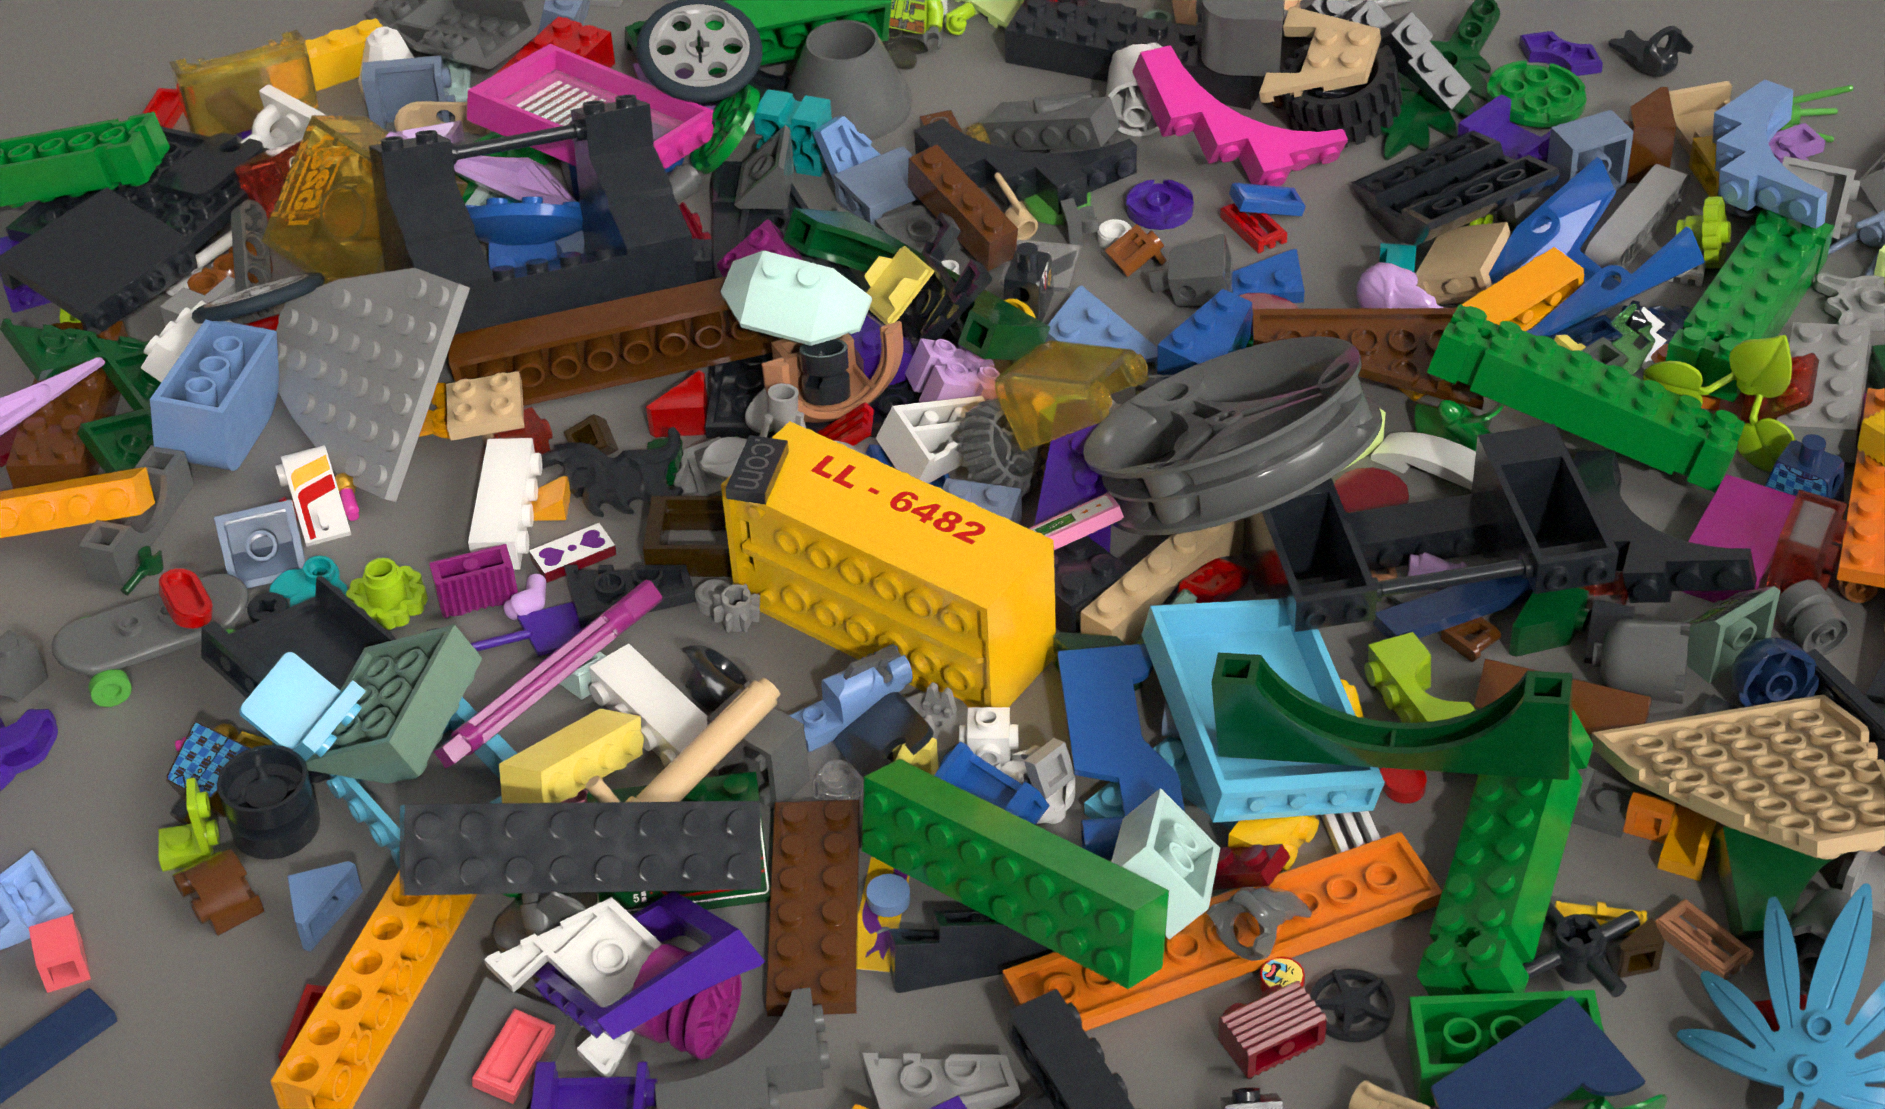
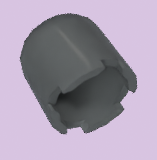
(1645, 658)

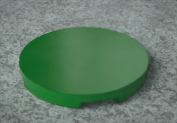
(1538, 93)
(730, 123)

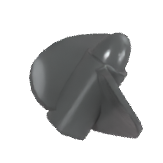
(533, 915)

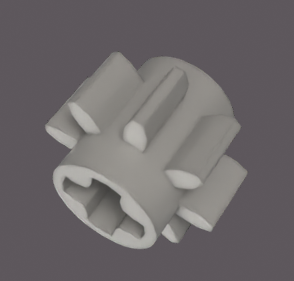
(736, 608)

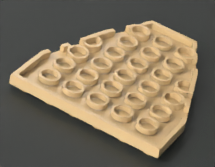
(1772, 770)

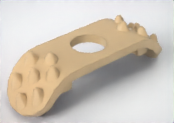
(425, 114)

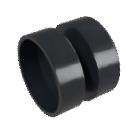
(269, 801)

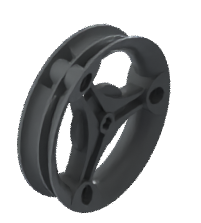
(1243, 435)

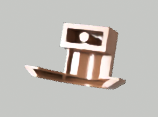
(787, 369)

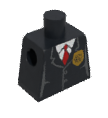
(1031, 273)

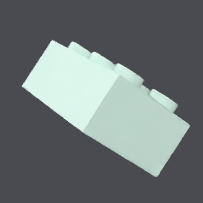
(1171, 852)

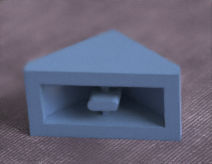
(322, 898)

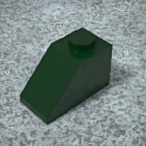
(1550, 621)

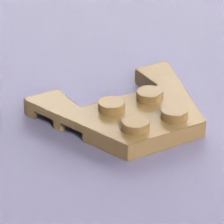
(1336, 59)

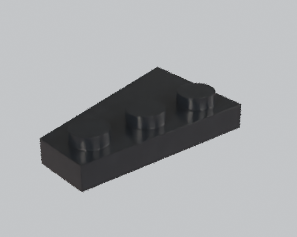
(600, 589)

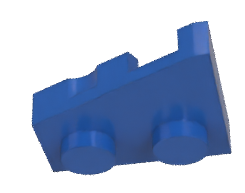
(1274, 276)

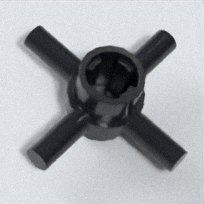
(1580, 948)

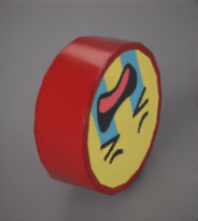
(1281, 972)

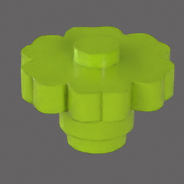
(1710, 231)
(389, 593)

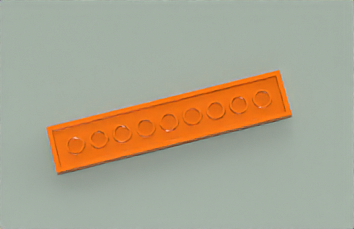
(1343, 891)

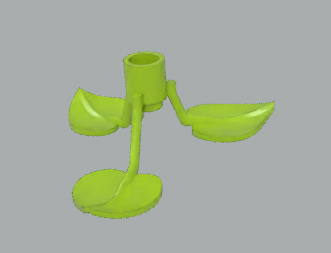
(1760, 369)

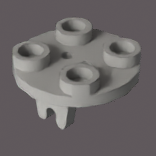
(942, 711)

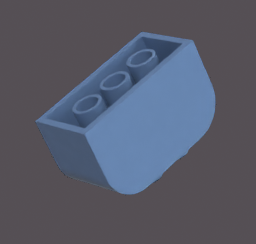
(218, 394)

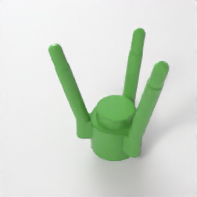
(1797, 112)

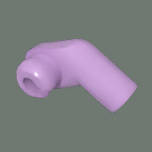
(528, 600)

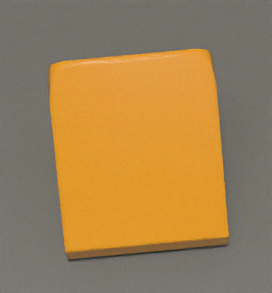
(552, 501)

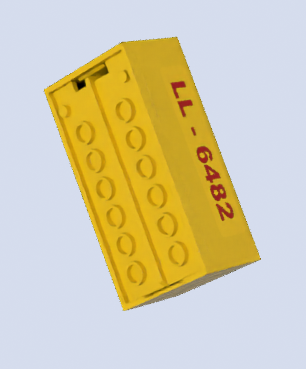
(891, 560)

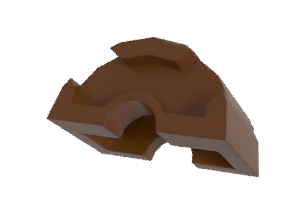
(219, 891)

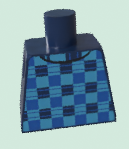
(1808, 468)

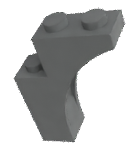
(780, 1064)

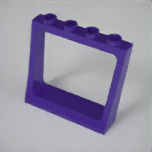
(722, 956)

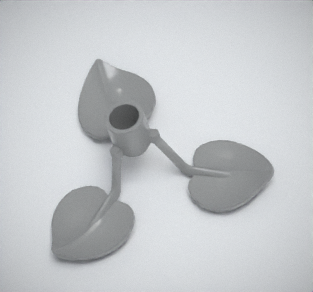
(763, 415)

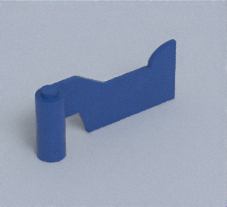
(1108, 734)

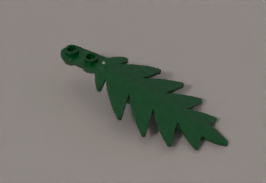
(1463, 54)

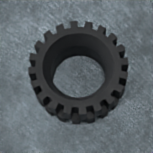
(1355, 114)

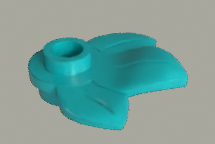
(301, 583)

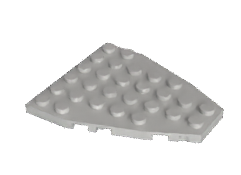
(365, 366)

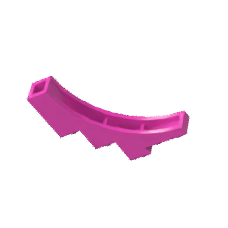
(1222, 133)

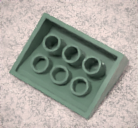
(406, 705)

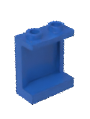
(987, 782)

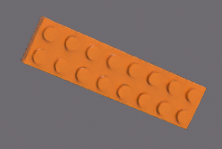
(1864, 542)

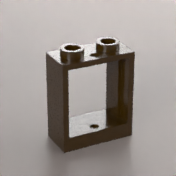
(686, 513)

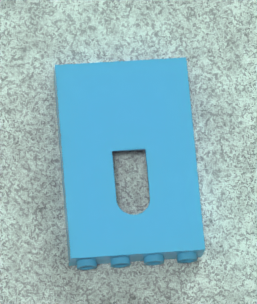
(1184, 652)

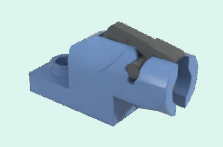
(852, 693)

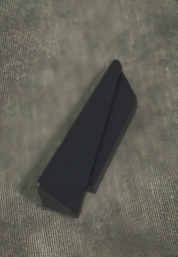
(957, 950)

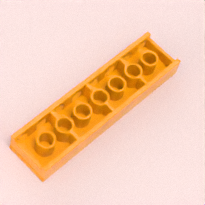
(367, 1000)

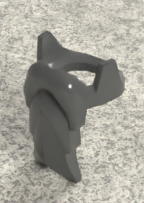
(1270, 909)

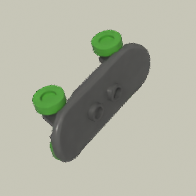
(137, 634)

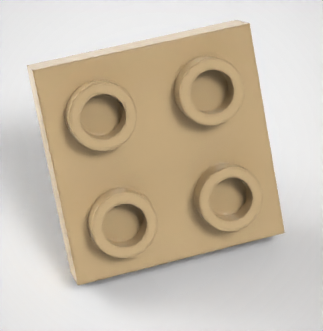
(485, 406)

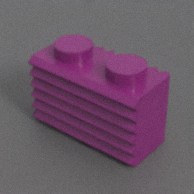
(473, 580)

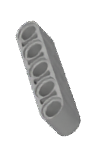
(1639, 217)

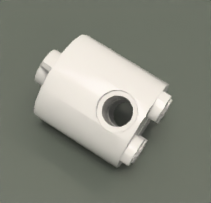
(1126, 94)

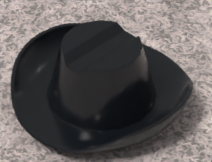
(713, 676)

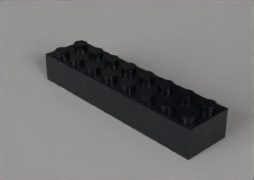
(1084, 39)
(579, 847)

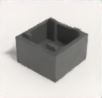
(771, 749)

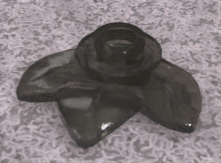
(903, 49)

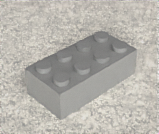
(1838, 388)

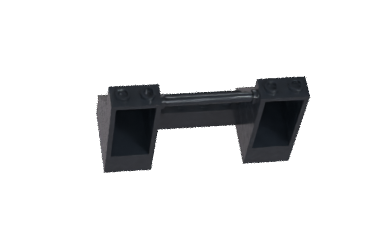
(627, 207)
(1521, 508)

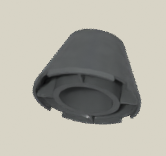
(856, 73)

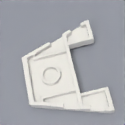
(598, 955)

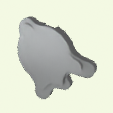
(1854, 300)

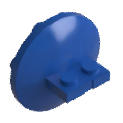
(523, 229)

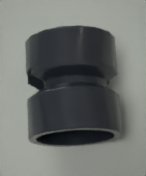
(825, 372)

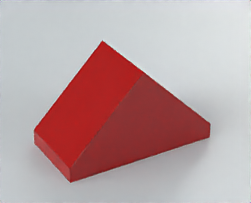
(681, 408)

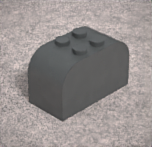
(1241, 35)

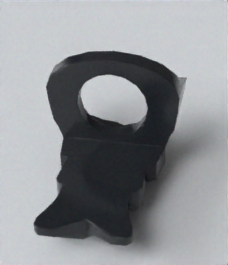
(1649, 57)

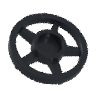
(1353, 1004)

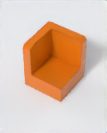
(1649, 816)

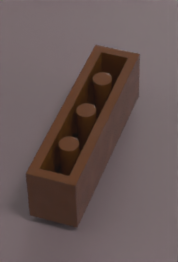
(947, 189)

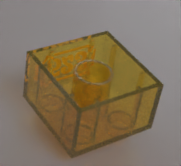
(329, 202)

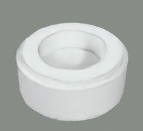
(1111, 231)

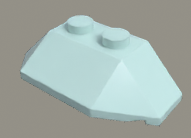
(793, 298)

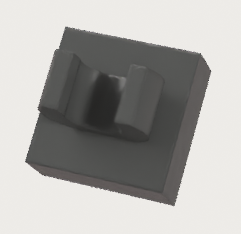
(1077, 221)

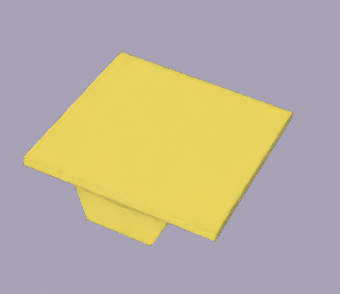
(895, 283)

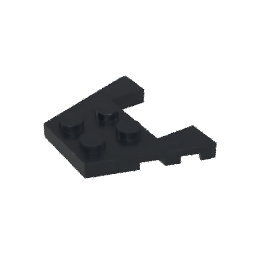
(941, 299)

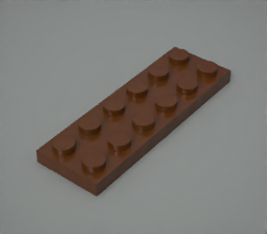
(814, 905)

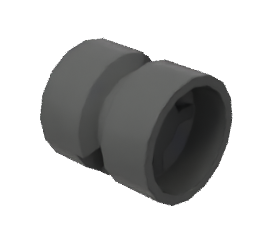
(1812, 617)

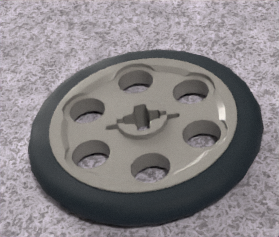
(700, 86)
(258, 297)

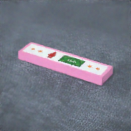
(1081, 520)

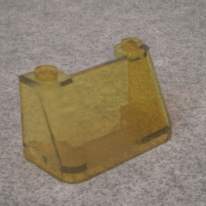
(224, 91)
(1064, 388)

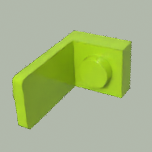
(192, 842)

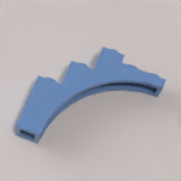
(1747, 165)

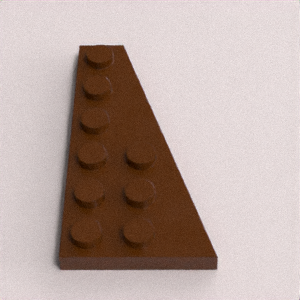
(1392, 342)

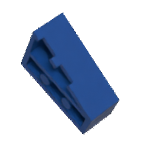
(1210, 332)

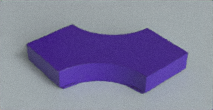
(1549, 48)

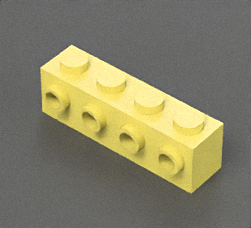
(569, 758)

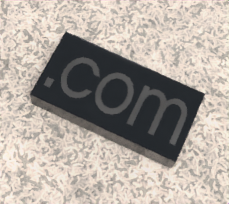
(757, 469)

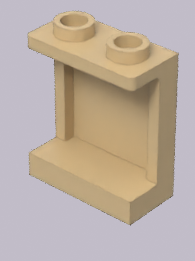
(1695, 110)
(1461, 262)

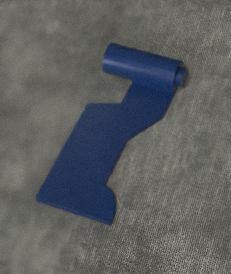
(1541, 1066)

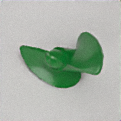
(1454, 422)

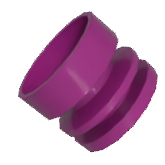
(696, 1023)

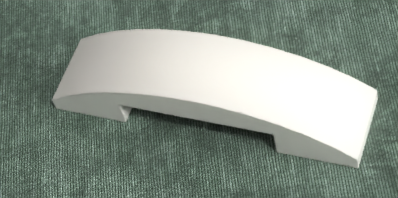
(1428, 453)

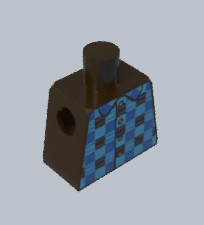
(201, 757)

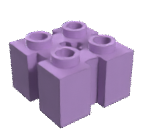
(950, 372)

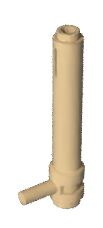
(704, 750)

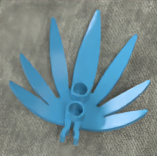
(1814, 1046)

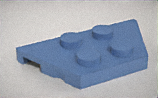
(1091, 322)

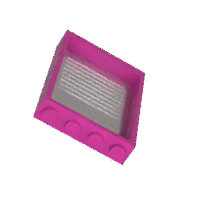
(553, 81)

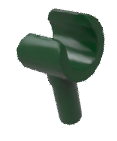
(149, 566)

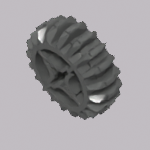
(994, 452)

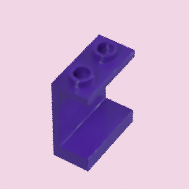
(1494, 122)

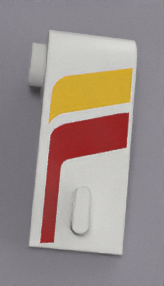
(314, 494)

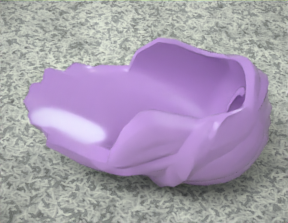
(1391, 287)

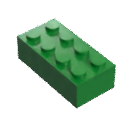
(1457, 1028)

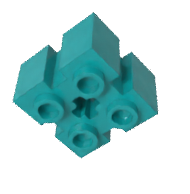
(802, 118)

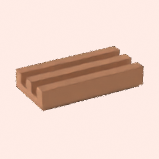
(1697, 943)

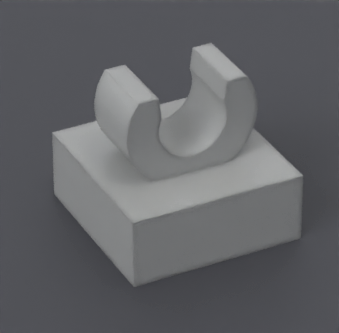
(1048, 766)

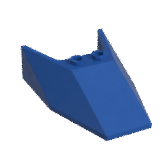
(1565, 224)

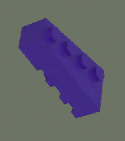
(1070, 482)

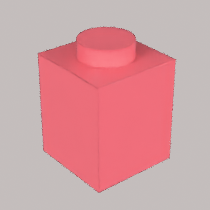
(59, 953)

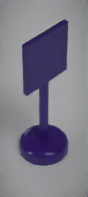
(544, 628)

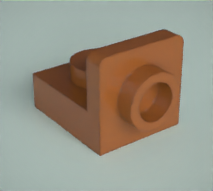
(1135, 249)

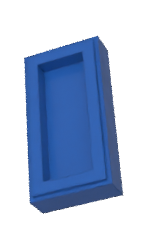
(1267, 199)

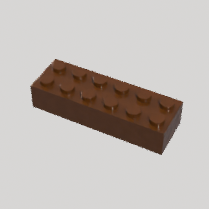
(47, 440)

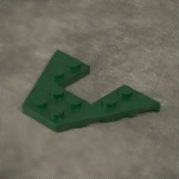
(115, 440)

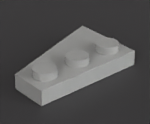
(919, 1083)

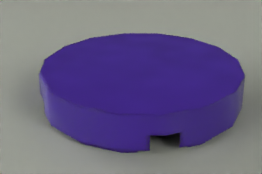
(1159, 204)

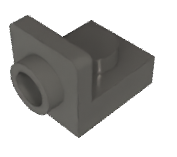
(1600, 807)

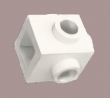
(990, 734)

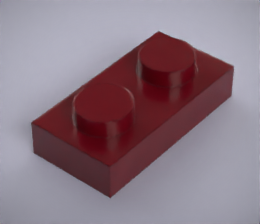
(1249, 866)

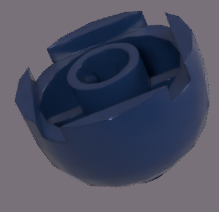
(1772, 672)

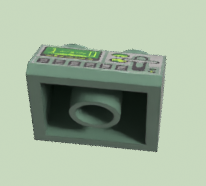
(1728, 628)

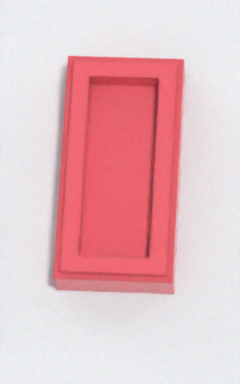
(513, 1056)

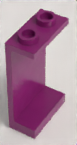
(1743, 517)

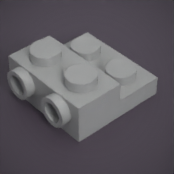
(1838, 184)

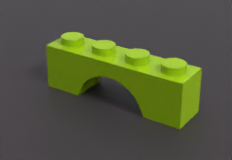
(1402, 675)

